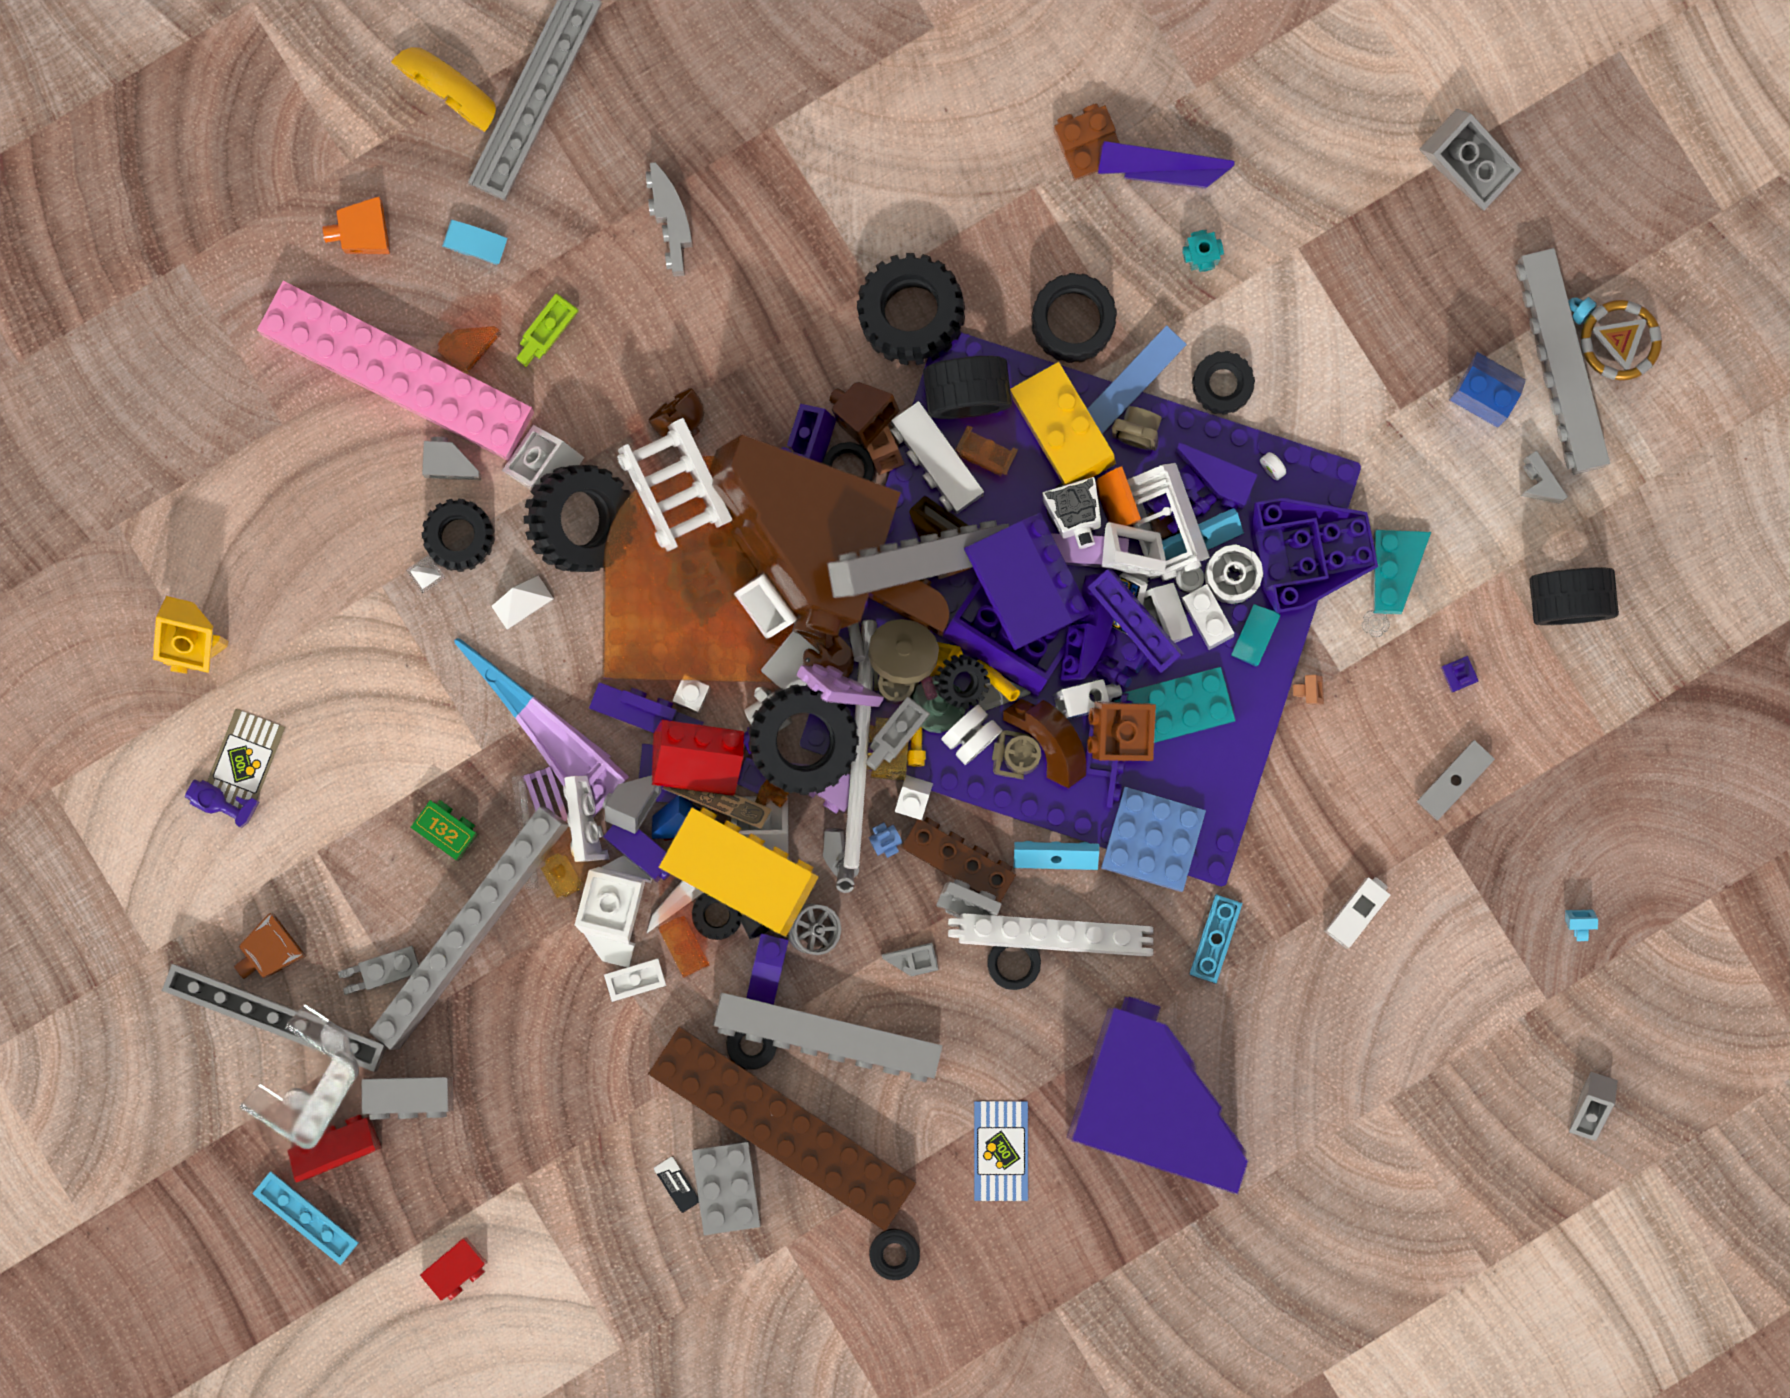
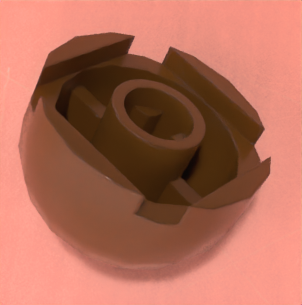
(686, 406)

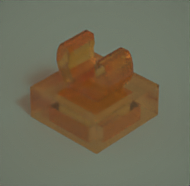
(770, 792)

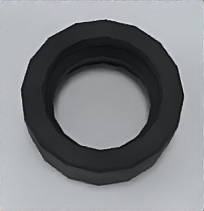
(853, 448)
(1013, 984)

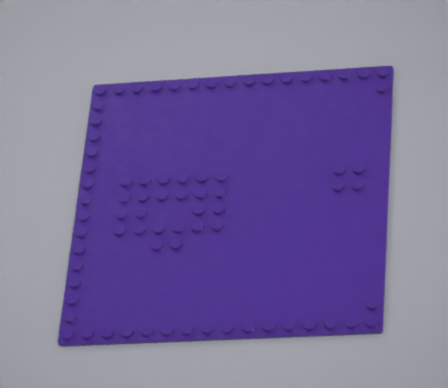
(1202, 769)

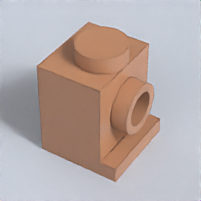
(885, 452)

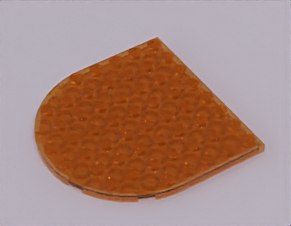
(678, 608)

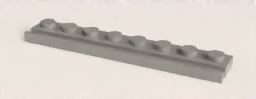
(533, 96)

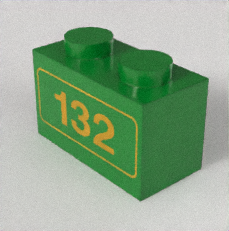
(444, 829)

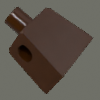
(863, 411)

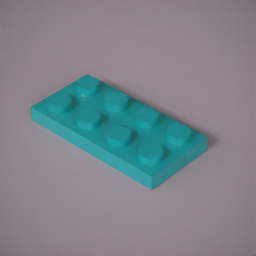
(1187, 704)

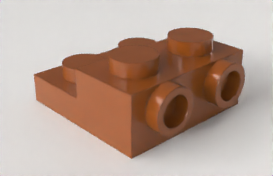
(1082, 138)
(1122, 731)

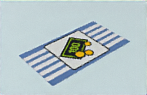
(1000, 1150)

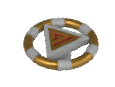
(1621, 340)

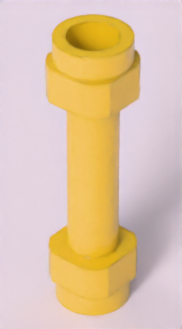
(916, 756)

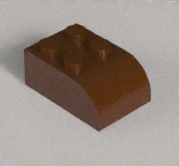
(917, 603)

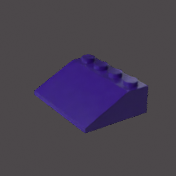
(1027, 581)
(982, 635)

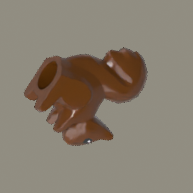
(837, 656)

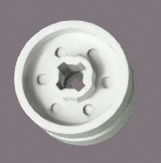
(971, 734)

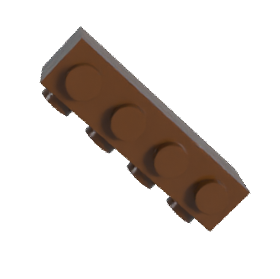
(957, 860)

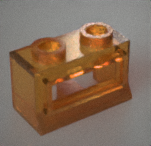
(985, 452)
(683, 946)

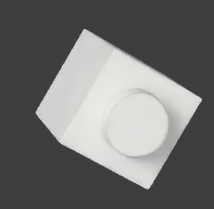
(691, 695)
(913, 797)

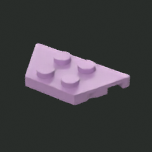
(838, 687)

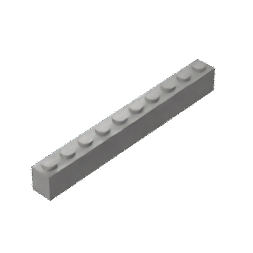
(469, 928)

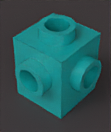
(1198, 259)

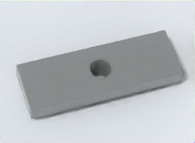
(1467, 768)

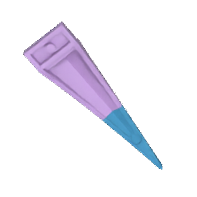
(559, 743)

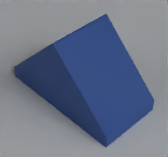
(670, 818)

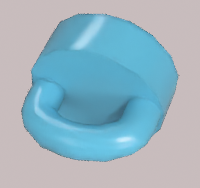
(1584, 309)

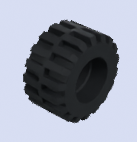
(440, 518)

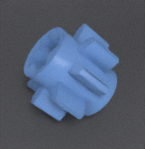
(885, 840)

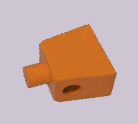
(360, 228)

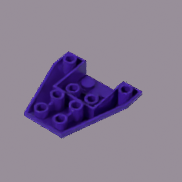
(1309, 550)

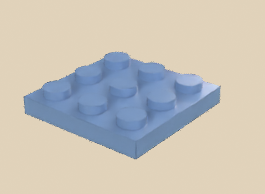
(1153, 839)

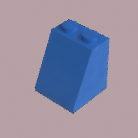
(1488, 390)

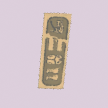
(733, 806)

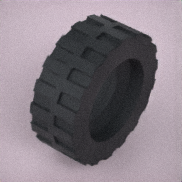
(1238, 367)

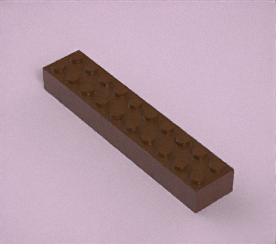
(782, 1128)

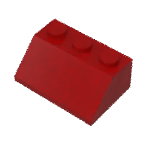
(697, 757)
(334, 1148)

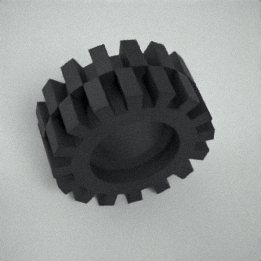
(976, 686)

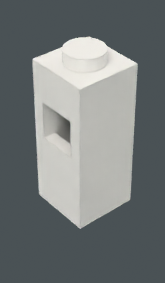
(1358, 911)

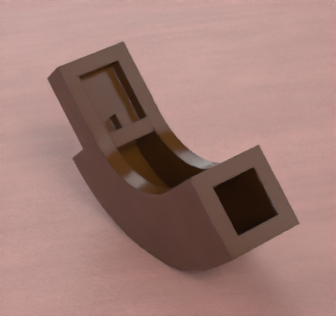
(1057, 737)

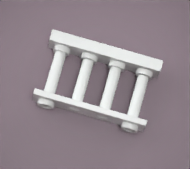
(691, 462)

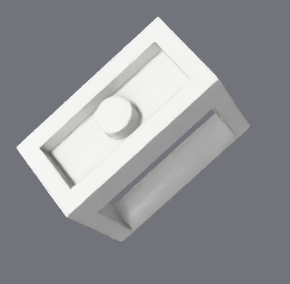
(1131, 563)
(765, 606)

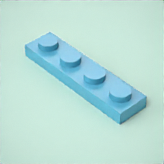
(305, 1218)

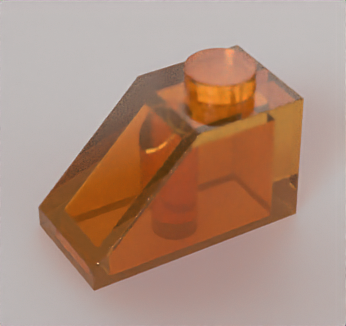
(467, 346)

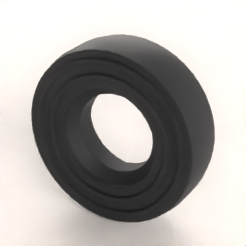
(746, 1061)
(882, 1267)

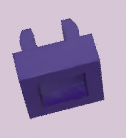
(1459, 674)

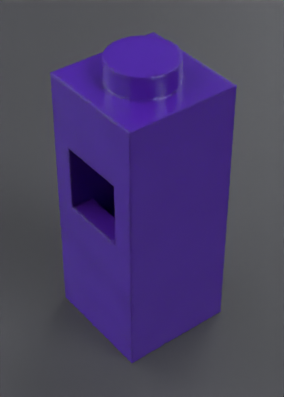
(639, 850)

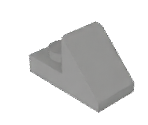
(1547, 487)

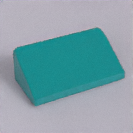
(1255, 635)

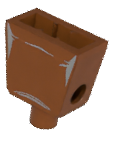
(268, 949)

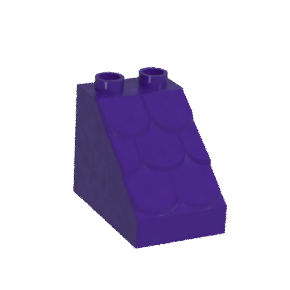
(1152, 1104)

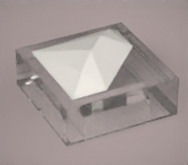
(426, 574)

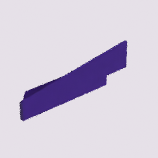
(1161, 165)

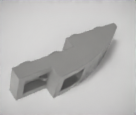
(669, 208)

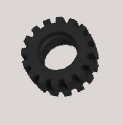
(708, 930)

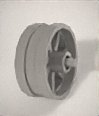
(815, 929)

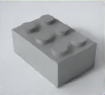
(407, 1097)
(726, 1188)

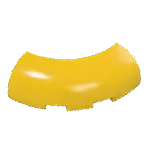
(447, 82)

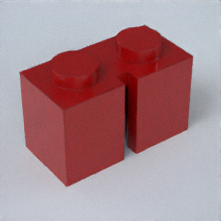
(453, 1269)

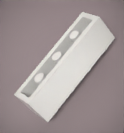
(937, 458)

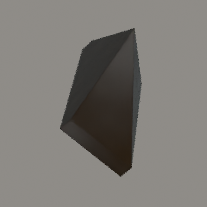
(932, 518)

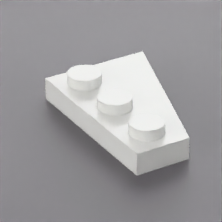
(584, 830)

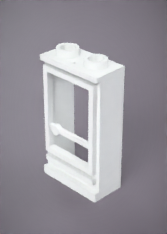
(1156, 483)

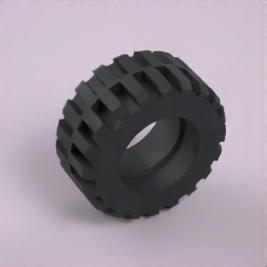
(905, 274)
(546, 511)
(810, 777)

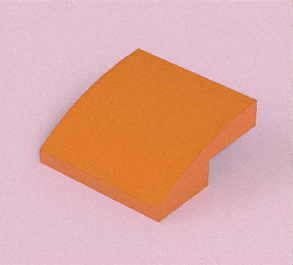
(1117, 498)

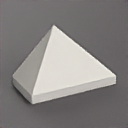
(522, 601)

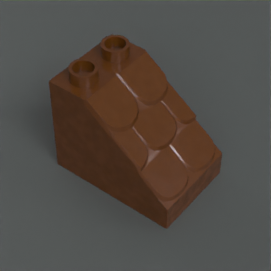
(796, 520)

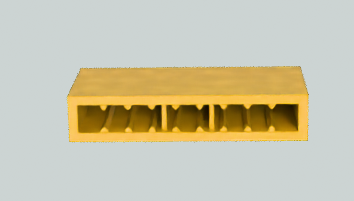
(739, 870)

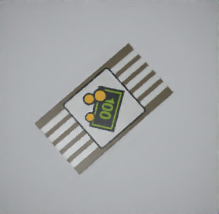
(245, 757)

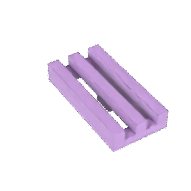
(538, 774)

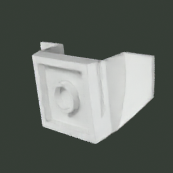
(610, 909)

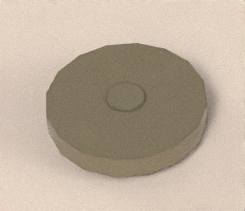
(903, 651)

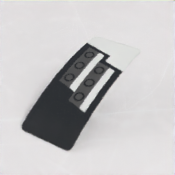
(676, 1184)

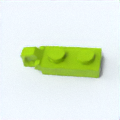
(546, 329)

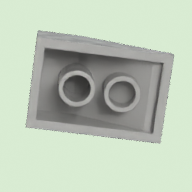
(1470, 158)

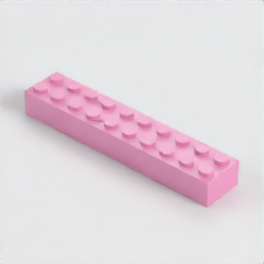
(395, 370)

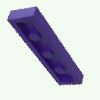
(1135, 620)

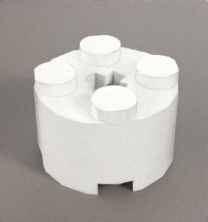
(1241, 560)

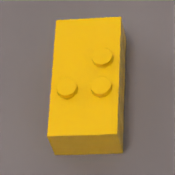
(1062, 425)

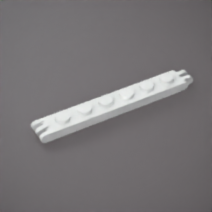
(1051, 934)

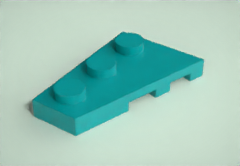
(1398, 562)

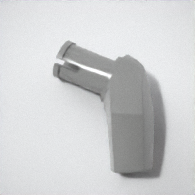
(834, 857)

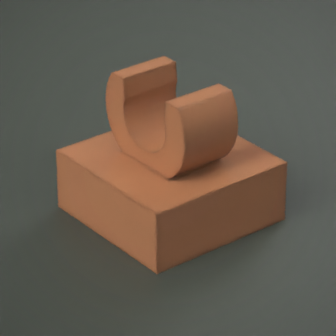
(1311, 690)

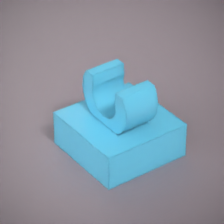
(1580, 922)

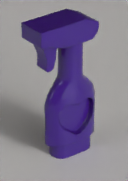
(212, 800)

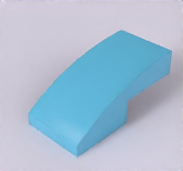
(474, 242)

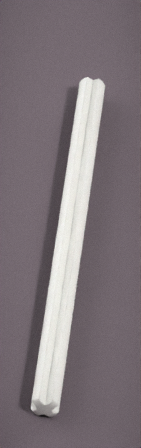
(858, 768)

